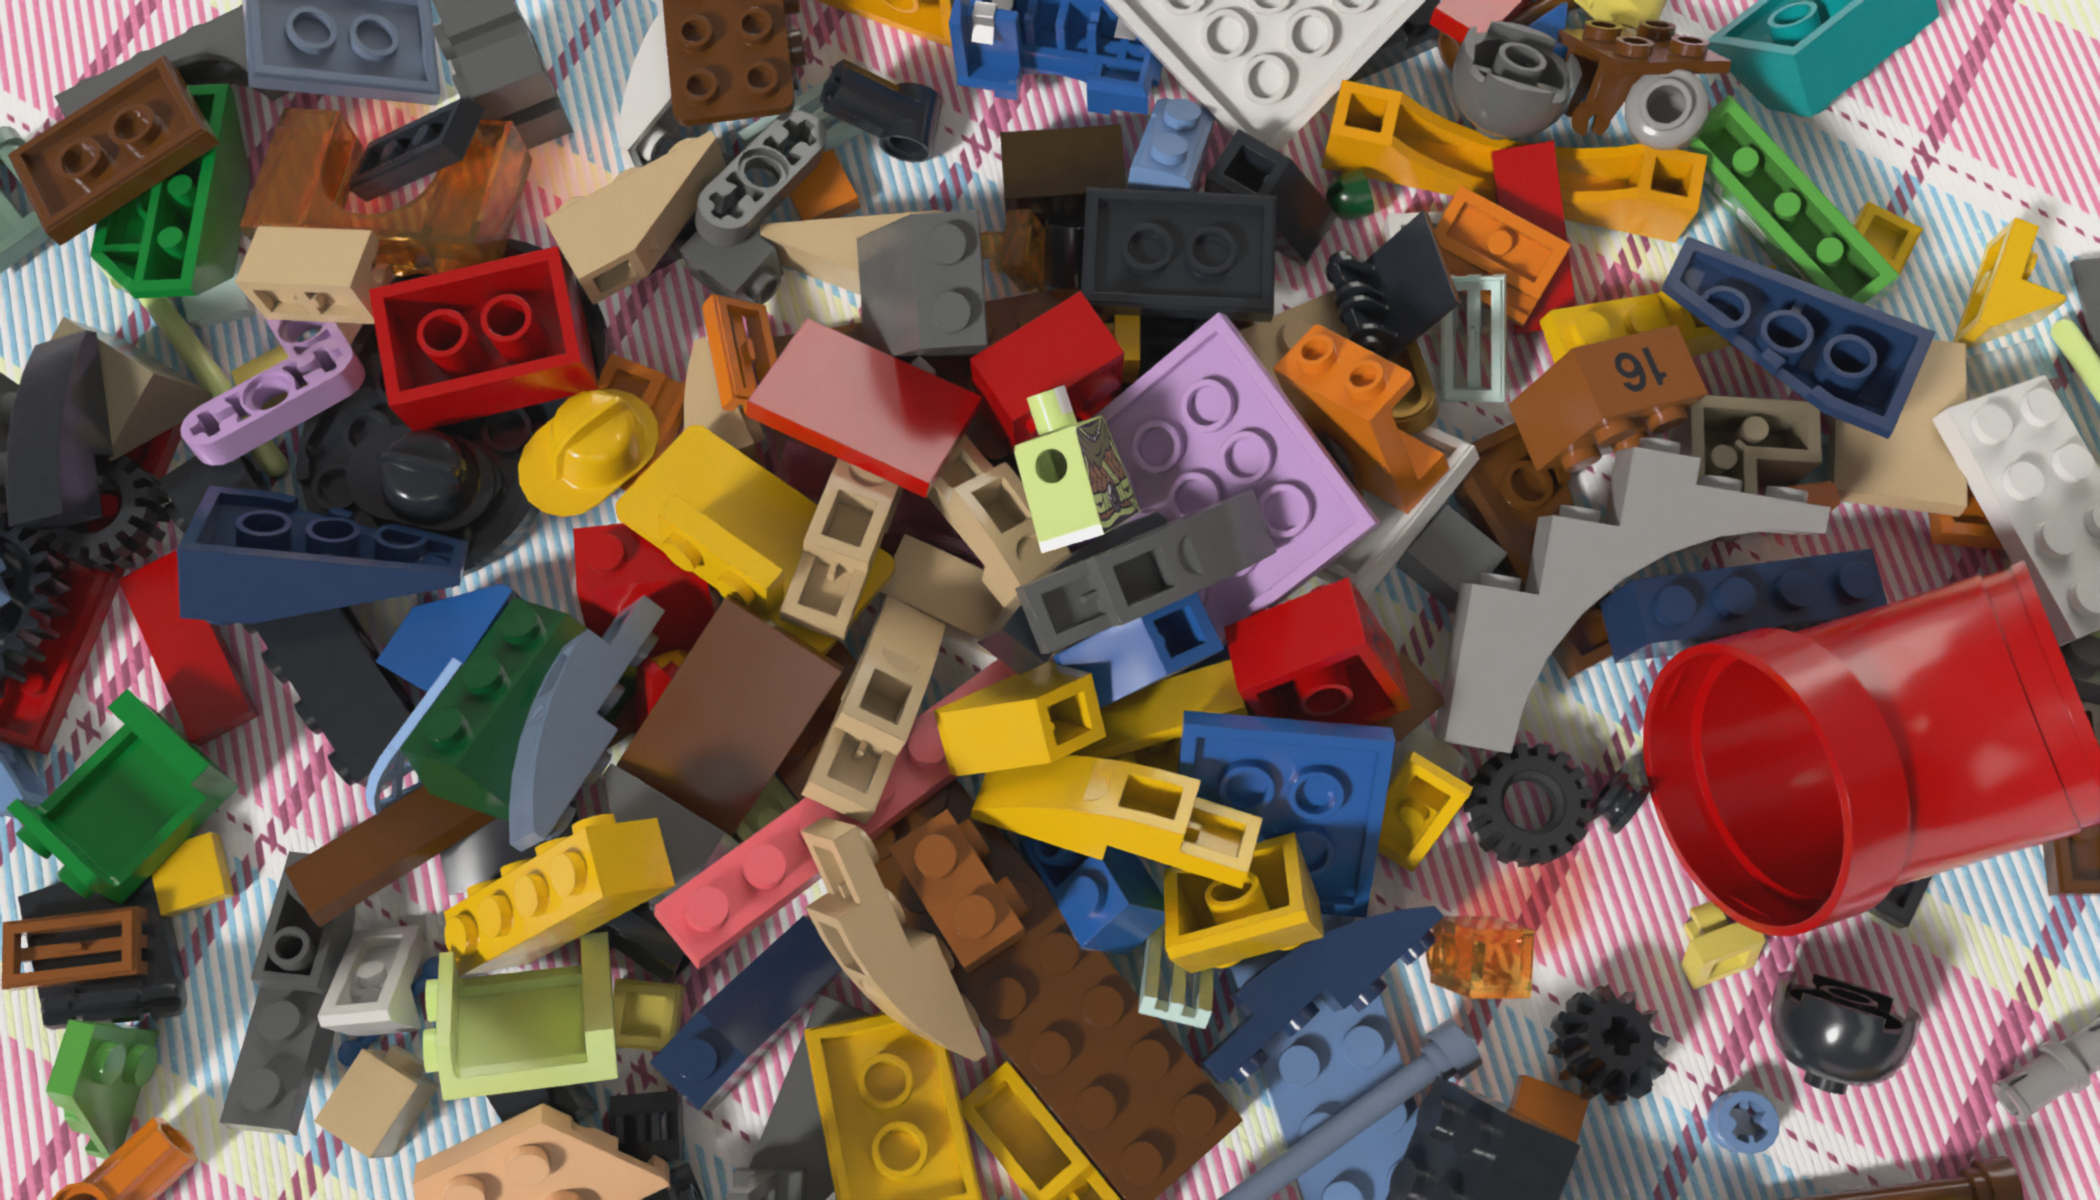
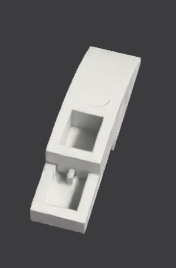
(647, 100)

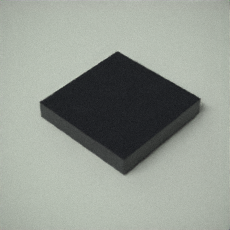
(60, 899)

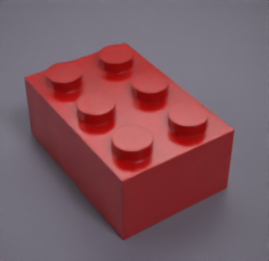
(483, 339)

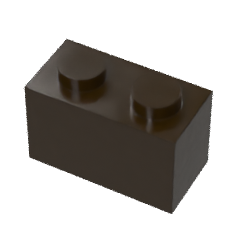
(1054, 166)

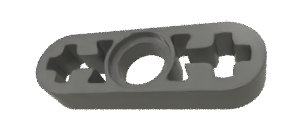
(759, 202)

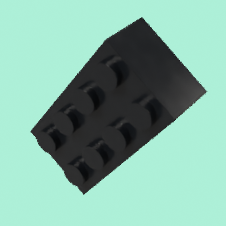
(1479, 1151)

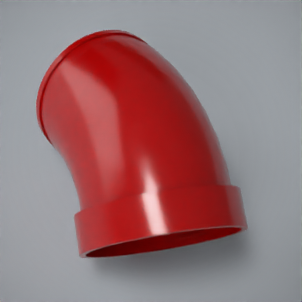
(1869, 752)

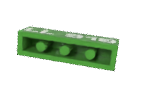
(1786, 209)

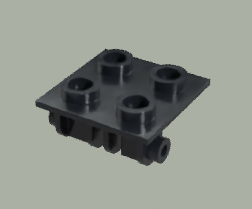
(1395, 291)

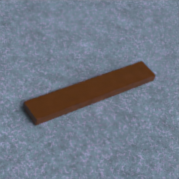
(393, 845)

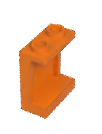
(1352, 398)

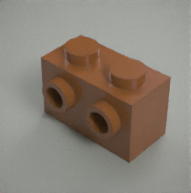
(957, 890)

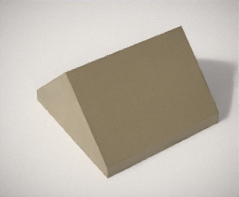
(139, 390)

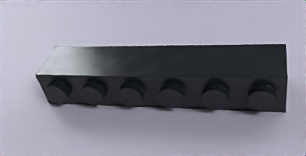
(319, 652)

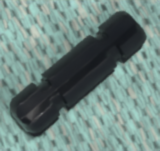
(114, 1002)

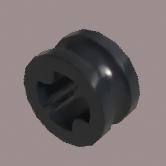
(1619, 801)

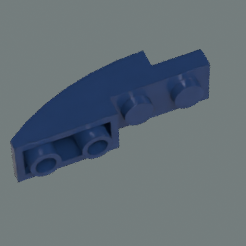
(1339, 968)

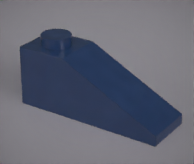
(748, 1017)

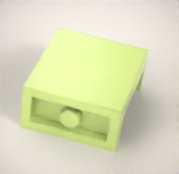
(522, 1026)

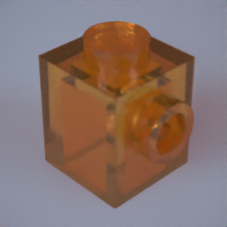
(1482, 957)

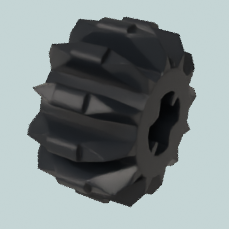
(1629, 1035)

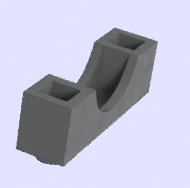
(202, 55)

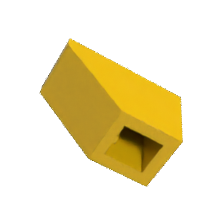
(1021, 721)

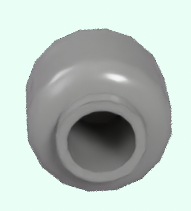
(1667, 110)

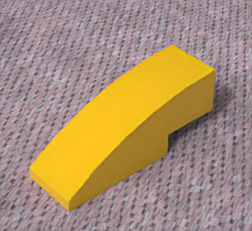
(1031, 1141)

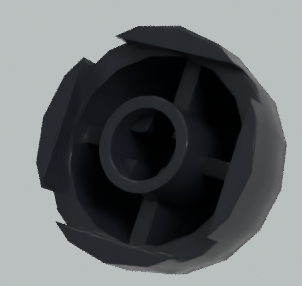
(1840, 1032)

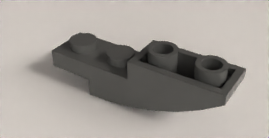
(1146, 572)
(284, 1033)

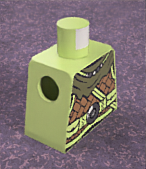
(1071, 474)

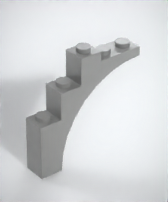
(1651, 511)

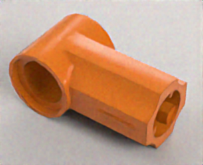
(139, 1168)

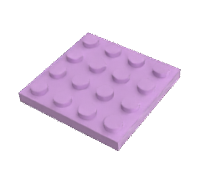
(1221, 425)

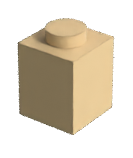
(378, 1101)

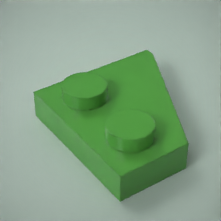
(101, 1079)

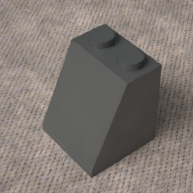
(924, 286)

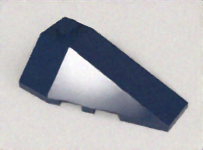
(1816, 342)
(266, 560)

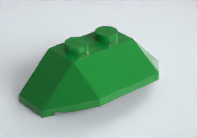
(186, 227)

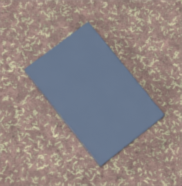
(343, 48)

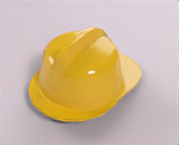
(587, 451)

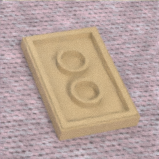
(1914, 464)

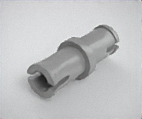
(2055, 1071)

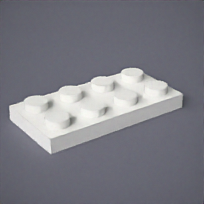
(2036, 493)

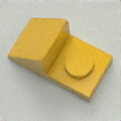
(2001, 295)
(1418, 809)

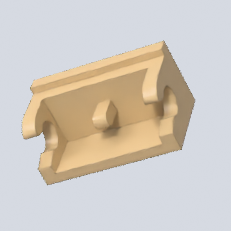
(313, 274)

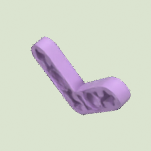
(307, 363)

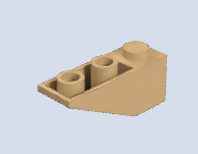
(630, 223)

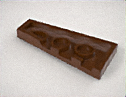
(1504, 503)

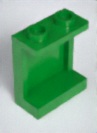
(125, 805)

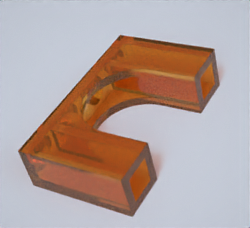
(449, 226)

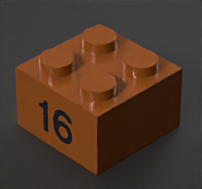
(1607, 398)

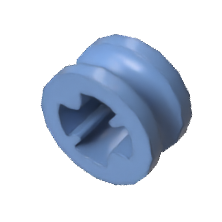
(1763, 1119)

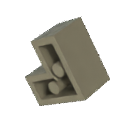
(1751, 441)

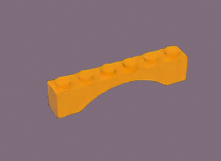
(1602, 187)

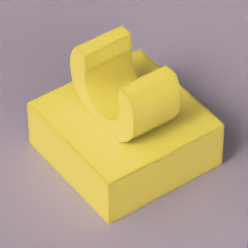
(1717, 947)

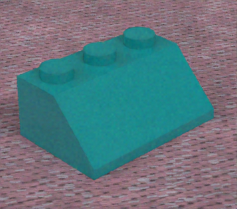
(1811, 51)

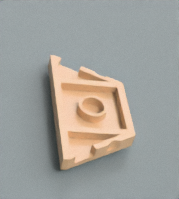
(538, 1158)

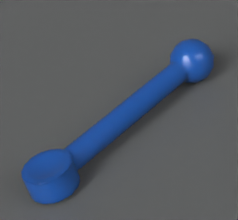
(350, 1049)

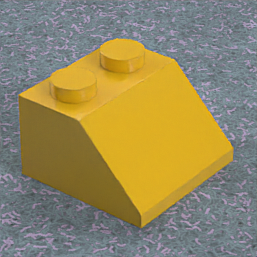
(1222, 924)

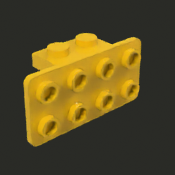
(731, 525)

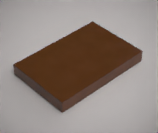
(112, 150)
(730, 715)

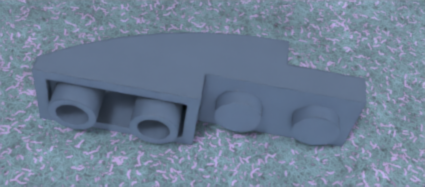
(566, 726)

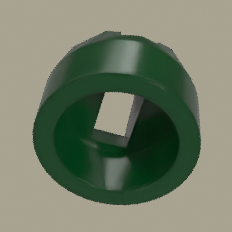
(1350, 195)

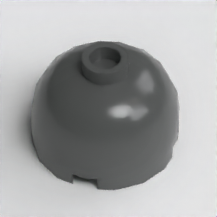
(1512, 80)

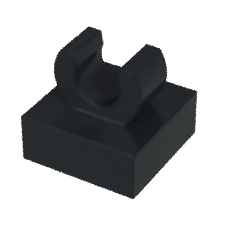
(649, 1125)

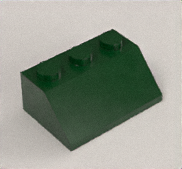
(473, 729)

